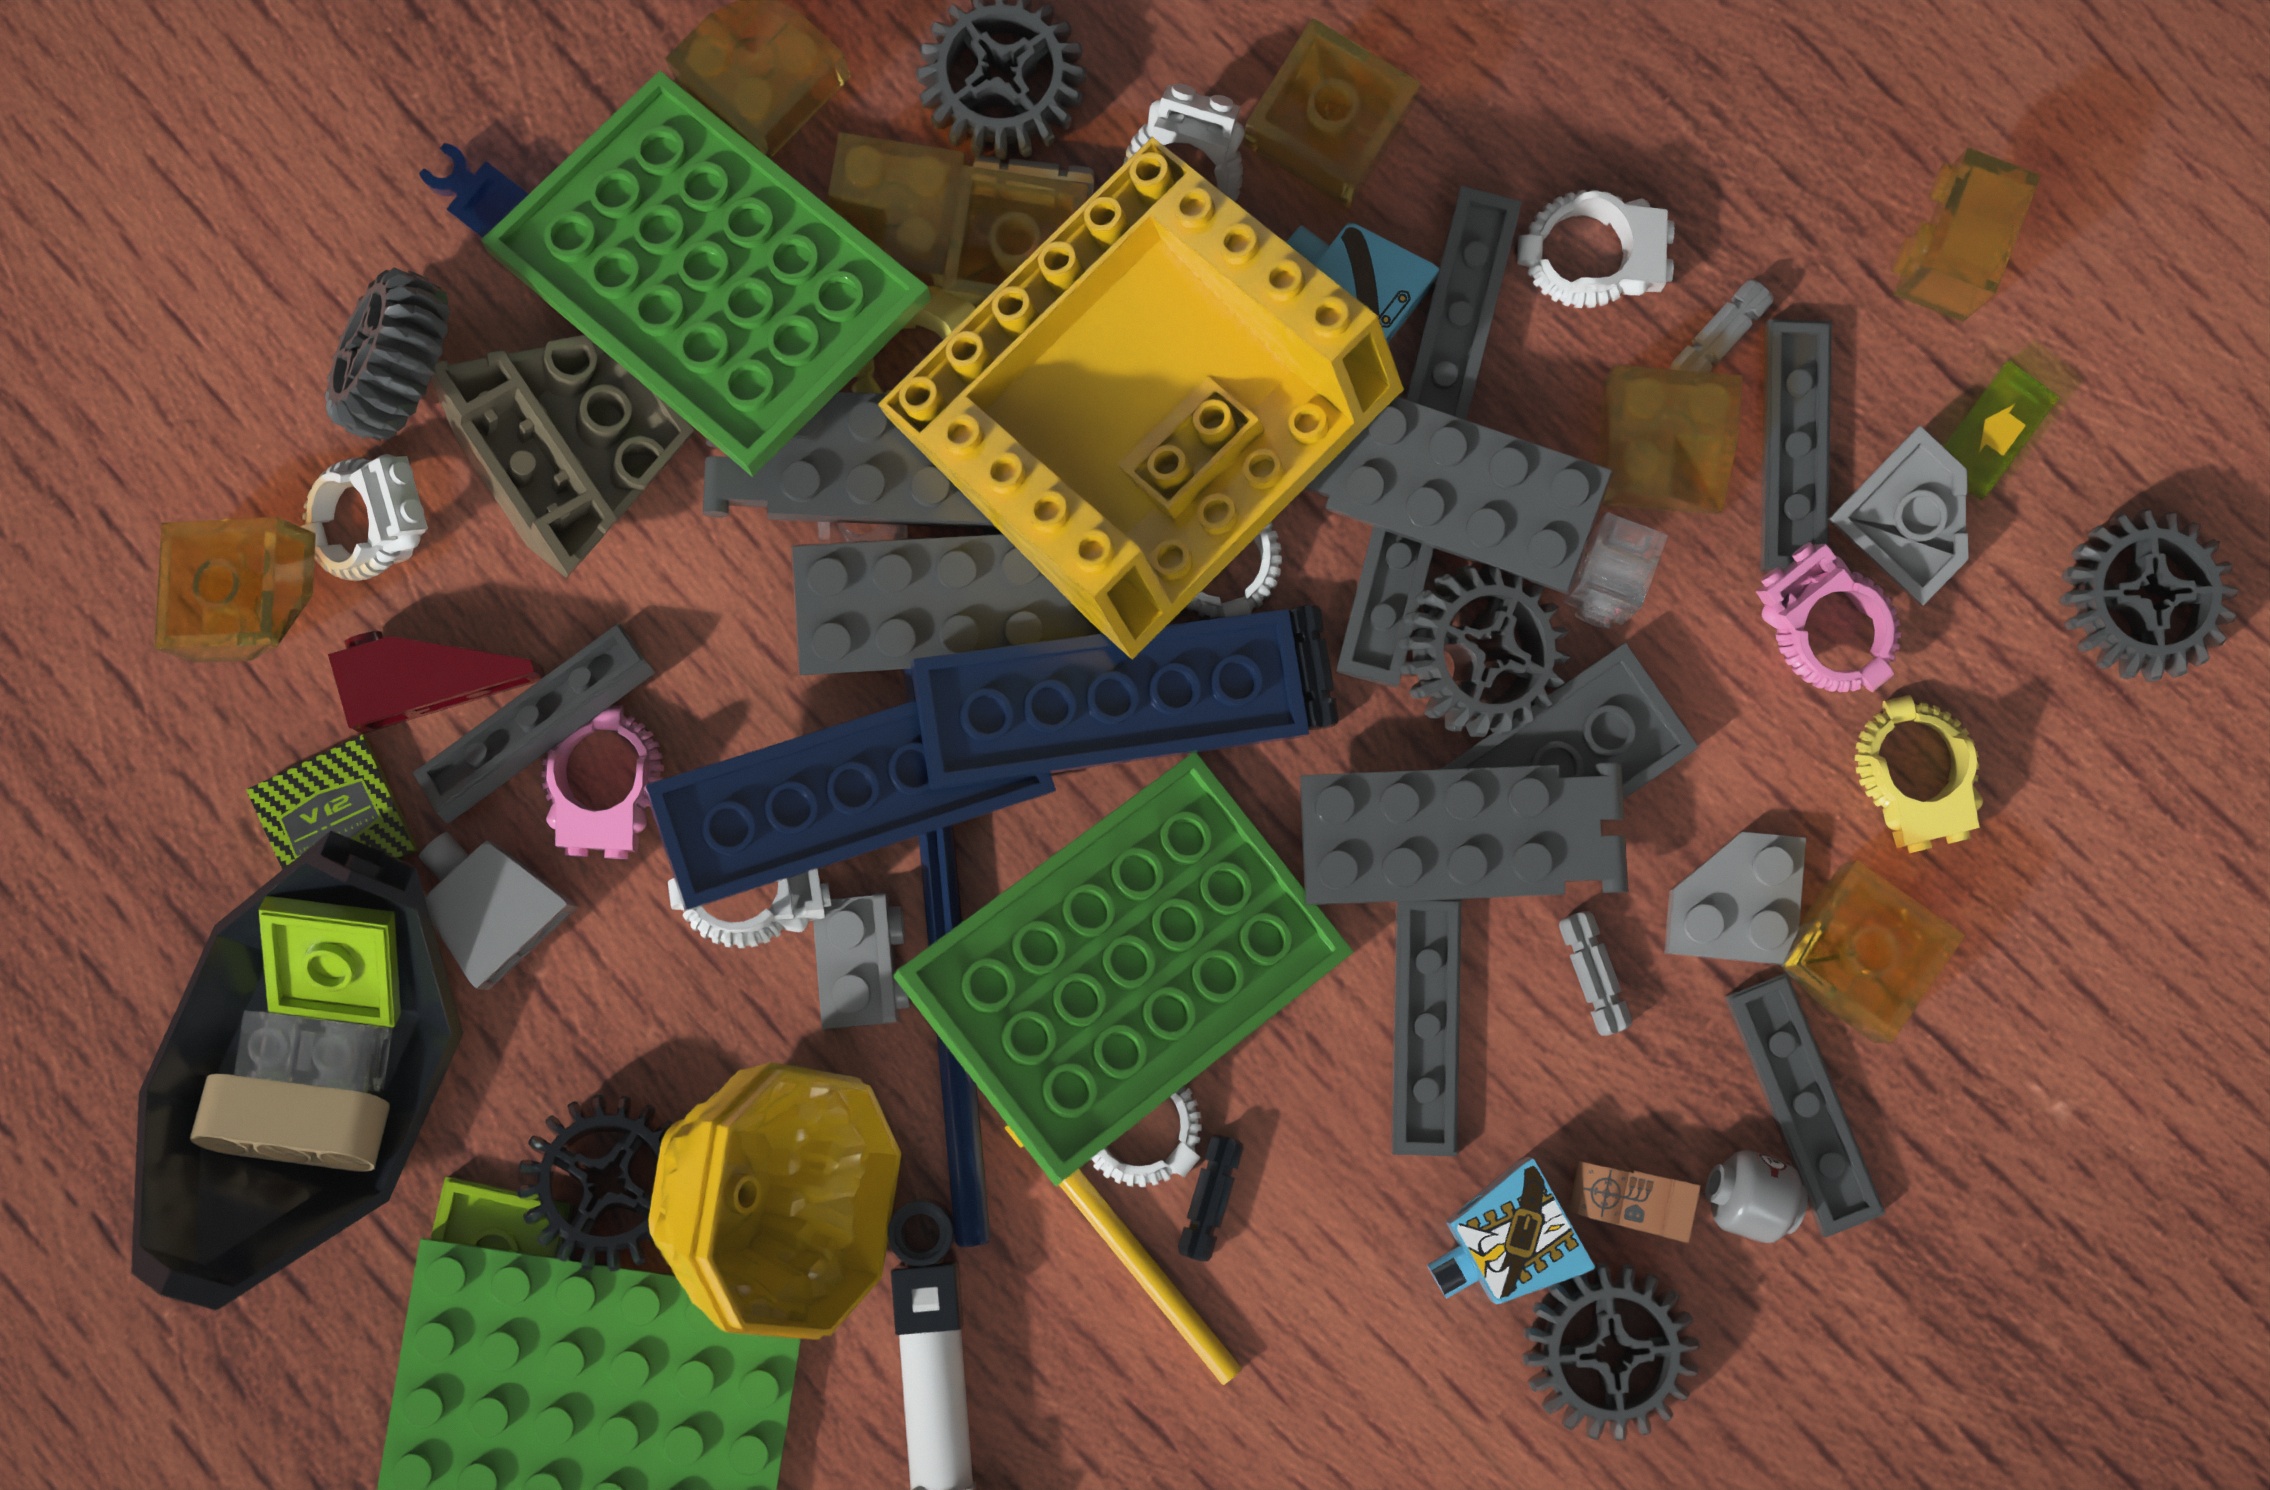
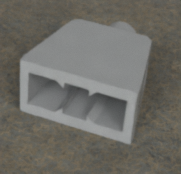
(489, 907)

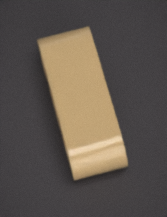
(290, 1122)

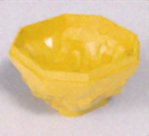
(778, 1200)

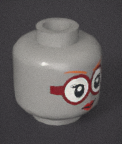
(1756, 1196)

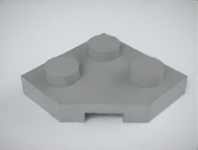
(1911, 516)
(1740, 901)

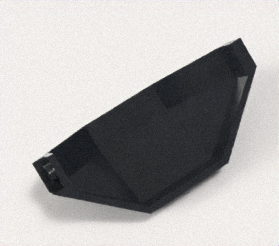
(226, 1221)

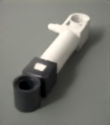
(931, 1353)

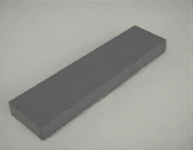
(1795, 438)
(533, 723)
(1426, 1028)
(1804, 1104)

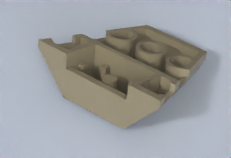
(559, 440)

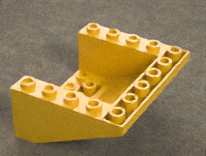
(1147, 393)

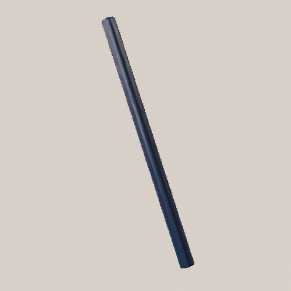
(957, 1087)

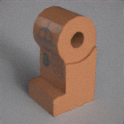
(1635, 1200)

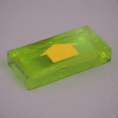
(1999, 426)

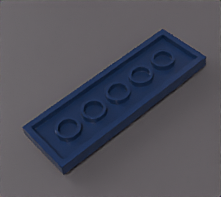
(1094, 706)
(812, 805)

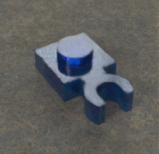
(480, 197)

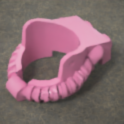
(1795, 590)
(608, 830)

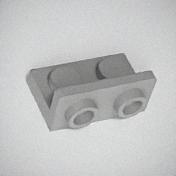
(859, 962)

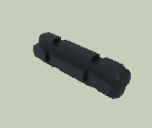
(1314, 667)
(1210, 1198)

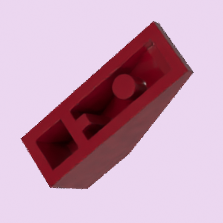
(407, 678)

